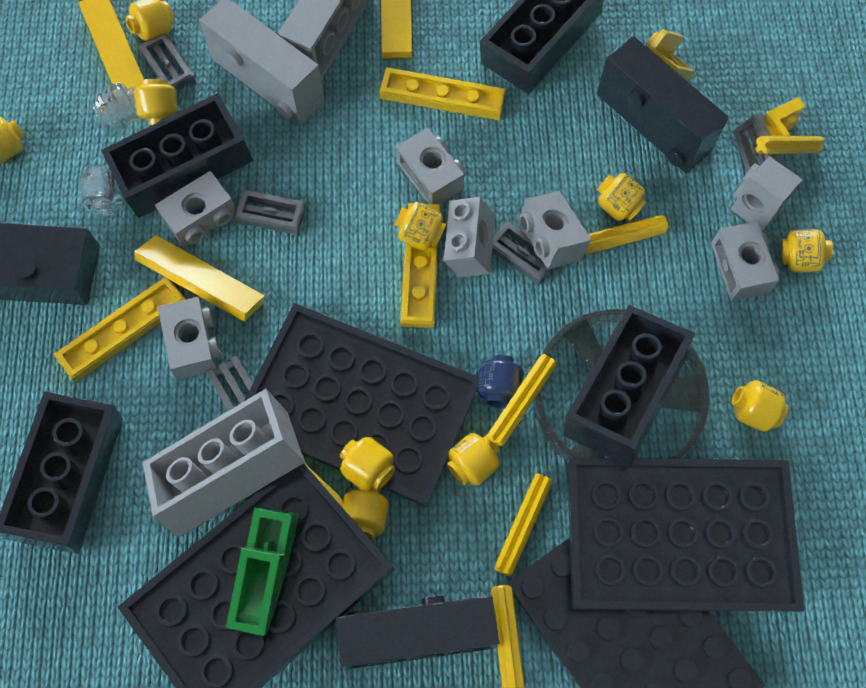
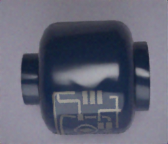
(499, 380)

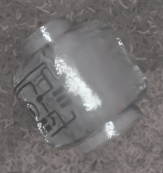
(99, 191)

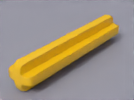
(789, 144)
(627, 233)
(521, 400)
(523, 525)
(509, 647)

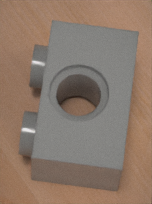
(433, 183)
(764, 192)
(200, 194)
(553, 230)
(469, 237)
(741, 278)
(178, 322)

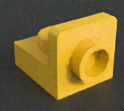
(784, 117)

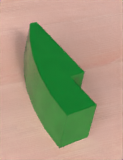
(262, 570)

